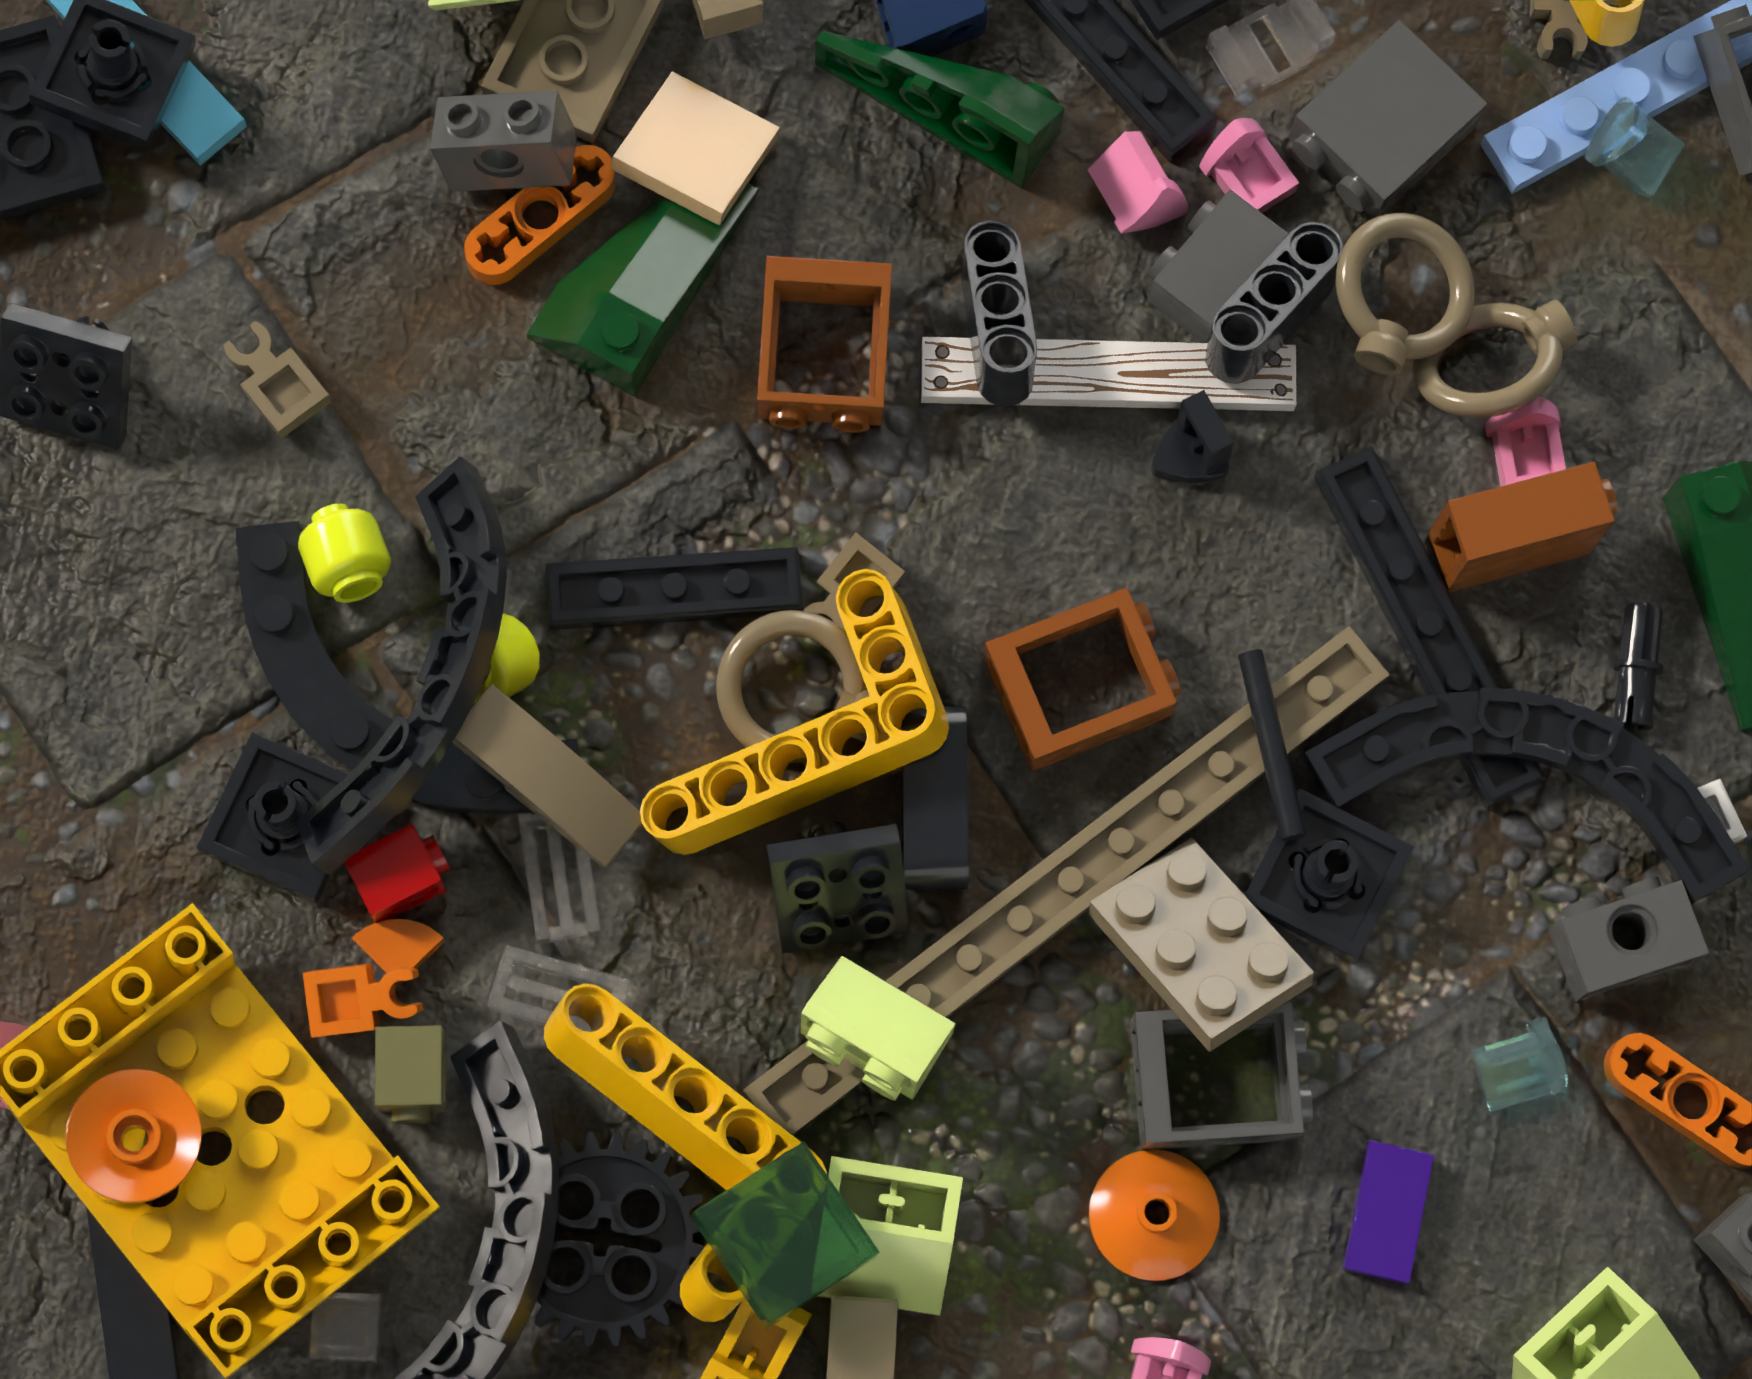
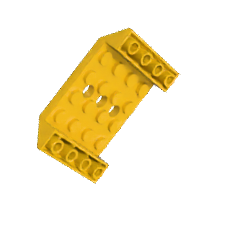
(296, 1198)

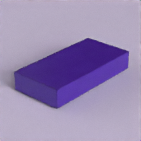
(1388, 1212)

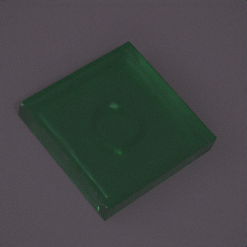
(784, 1234)

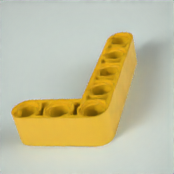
(818, 740)
(651, 1102)

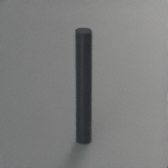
(1272, 745)

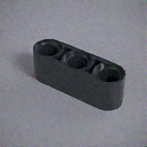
(1267, 326)
(996, 337)
(936, 809)

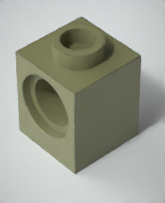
(411, 1072)

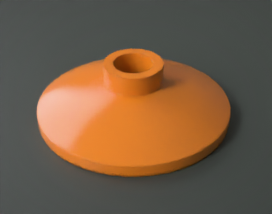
(125, 1103)
(1127, 1236)

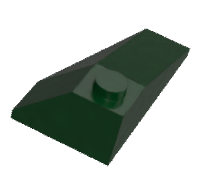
(969, 108)
(634, 291)
(1714, 534)

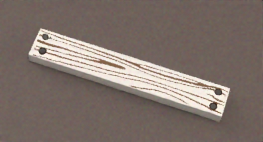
(1112, 375)

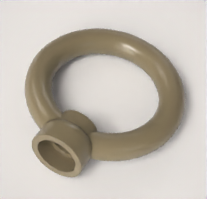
(1547, 334)
(1384, 343)
(762, 631)

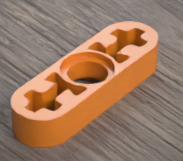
(517, 258)
(1657, 1061)

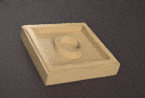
(695, 148)

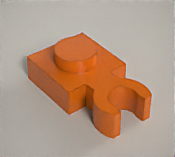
(350, 999)

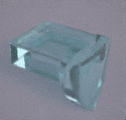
(1634, 147)
(1521, 1067)

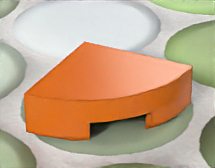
(398, 943)

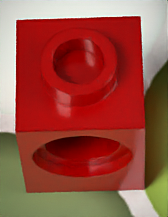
(398, 873)

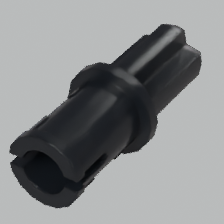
(1638, 665)

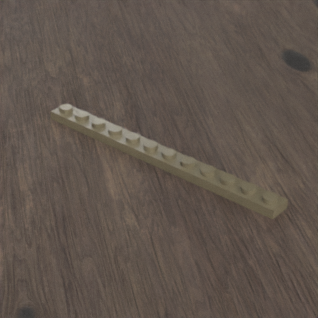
(1088, 865)

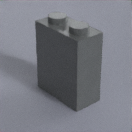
(1386, 121)

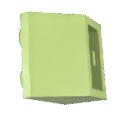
(874, 1029)
(911, 1224)
(1603, 1336)

